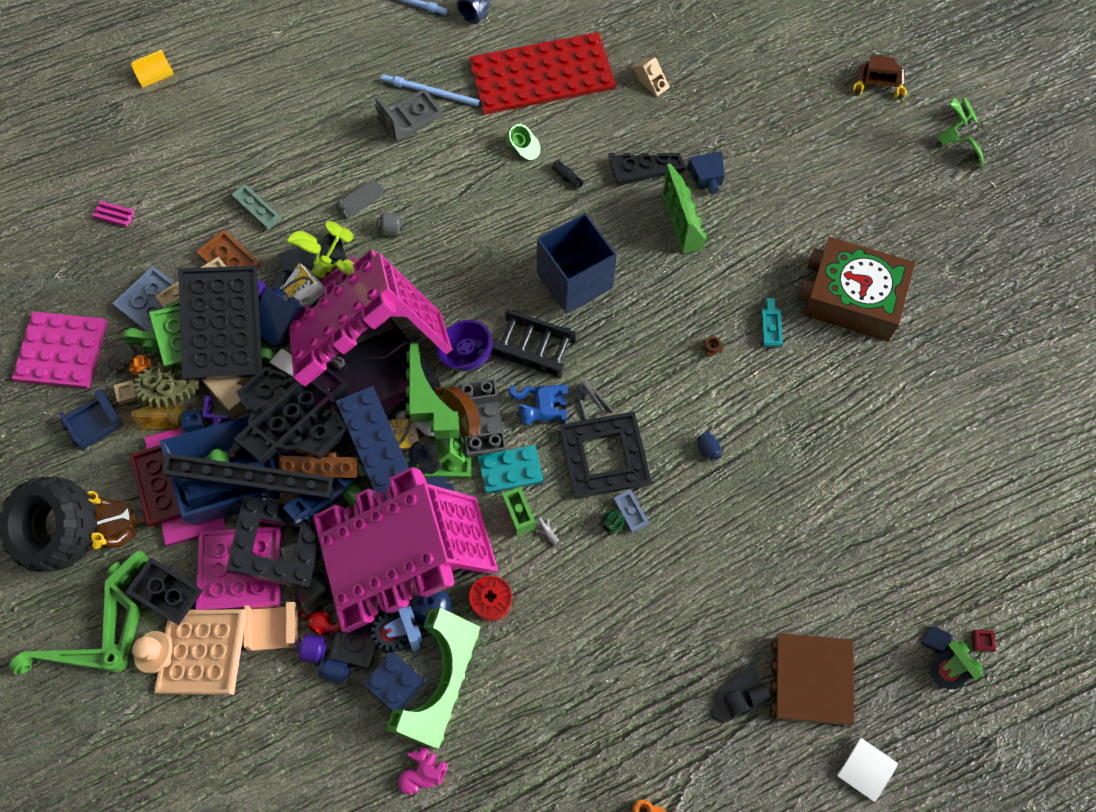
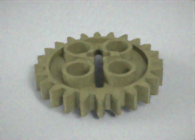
(163, 386)

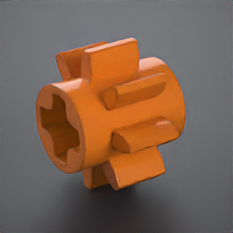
(139, 363)

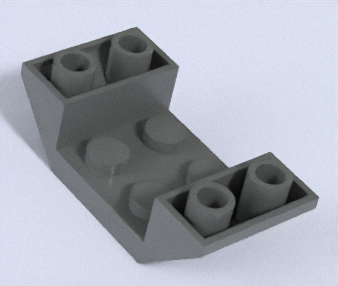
(491, 432)

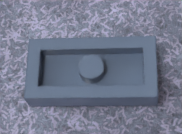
(631, 510)

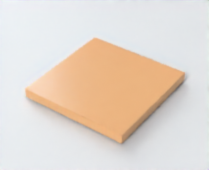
(203, 653)

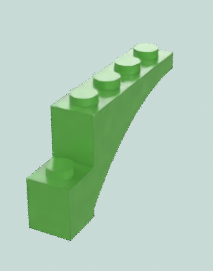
(425, 404)

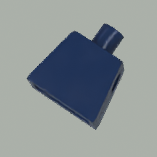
(707, 171)

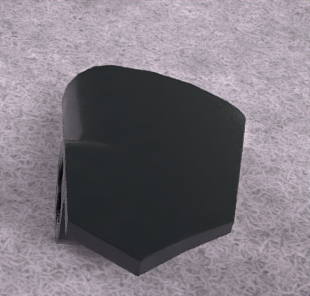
(740, 696)

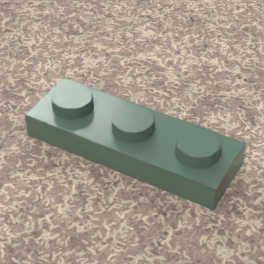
(256, 207)

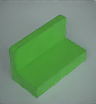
(451, 449)

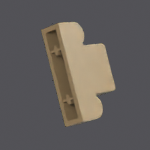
(226, 392)

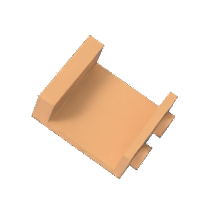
(271, 628)

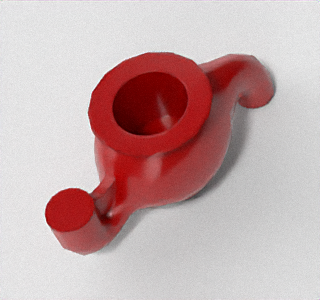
(320, 623)

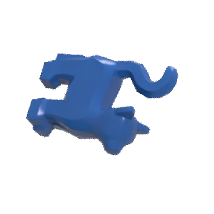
(544, 399)

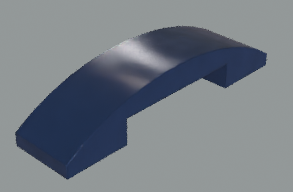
(304, 507)

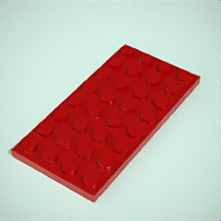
(541, 73)

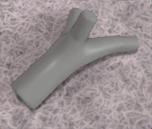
(547, 531)

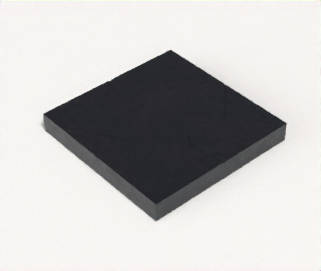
(383, 365)

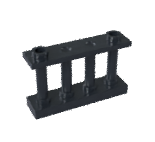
(534, 361)

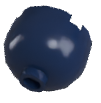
(421, 605)

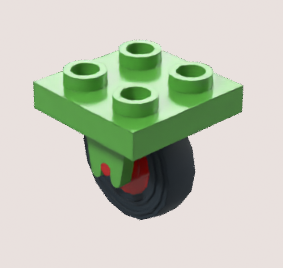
(953, 667)

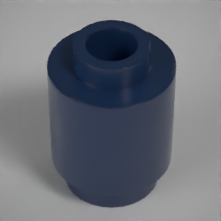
(709, 446)
(334, 671)

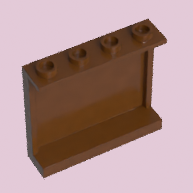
(813, 679)

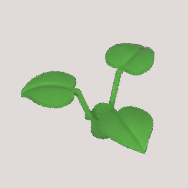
(950, 134)

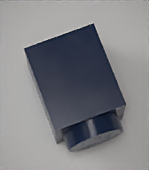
(574, 250)

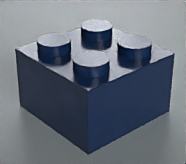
(394, 682)

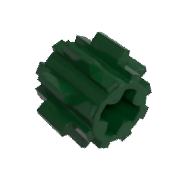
(612, 521)

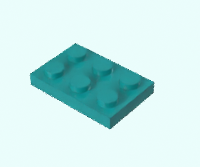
(510, 469)

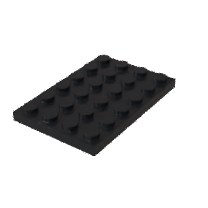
(219, 322)

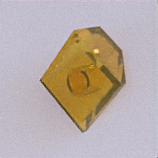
(159, 419)

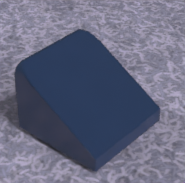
(937, 639)

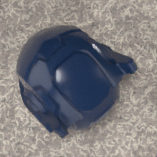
(473, 9)

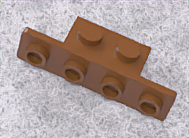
(327, 466)

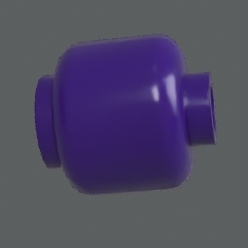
(311, 648)

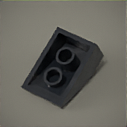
(164, 591)

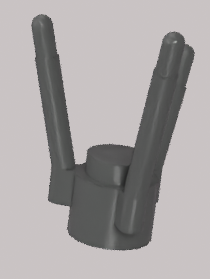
(587, 392)

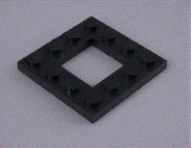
(588, 485)
(245, 564)

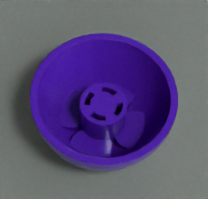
(470, 346)

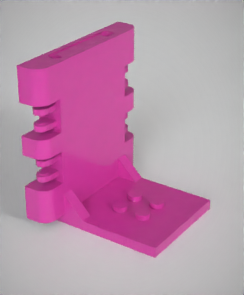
(348, 309)
(399, 544)

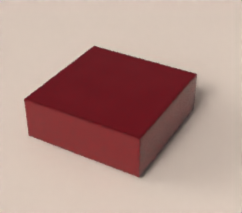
(983, 640)

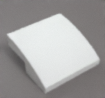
(867, 769)

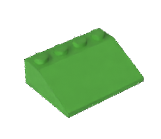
(682, 212)

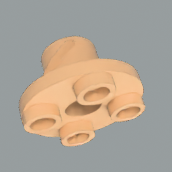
(152, 652)

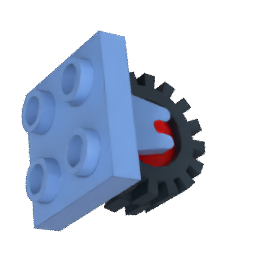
(394, 631)

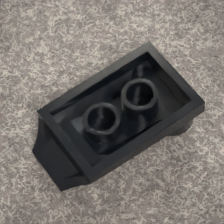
(292, 257)

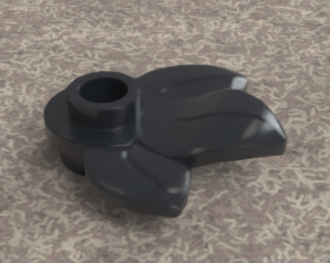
(425, 457)

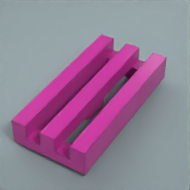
(114, 211)

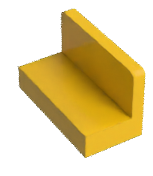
(151, 68)

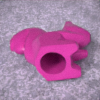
(426, 775)

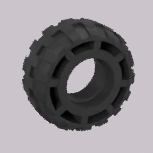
(25, 520)

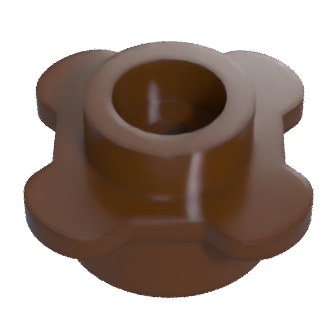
(712, 341)

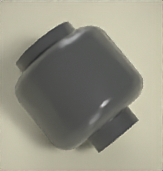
(389, 224)

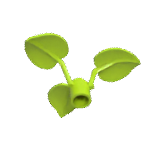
(323, 263)

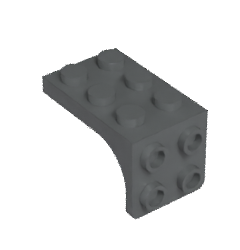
(408, 114)

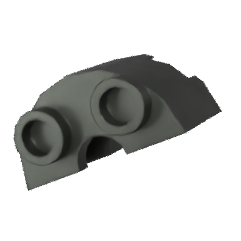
(317, 592)

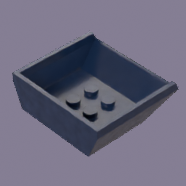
(199, 445)

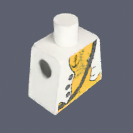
(304, 285)

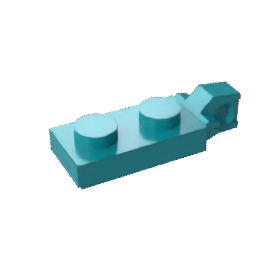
(771, 325)

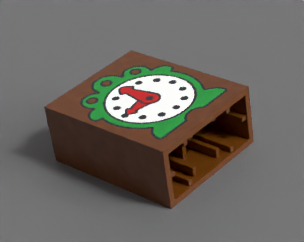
(857, 288)

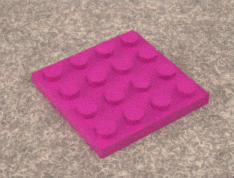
(60, 350)
(229, 590)

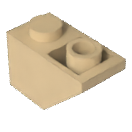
(651, 76)

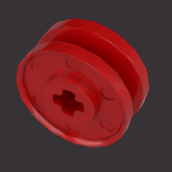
(479, 598)

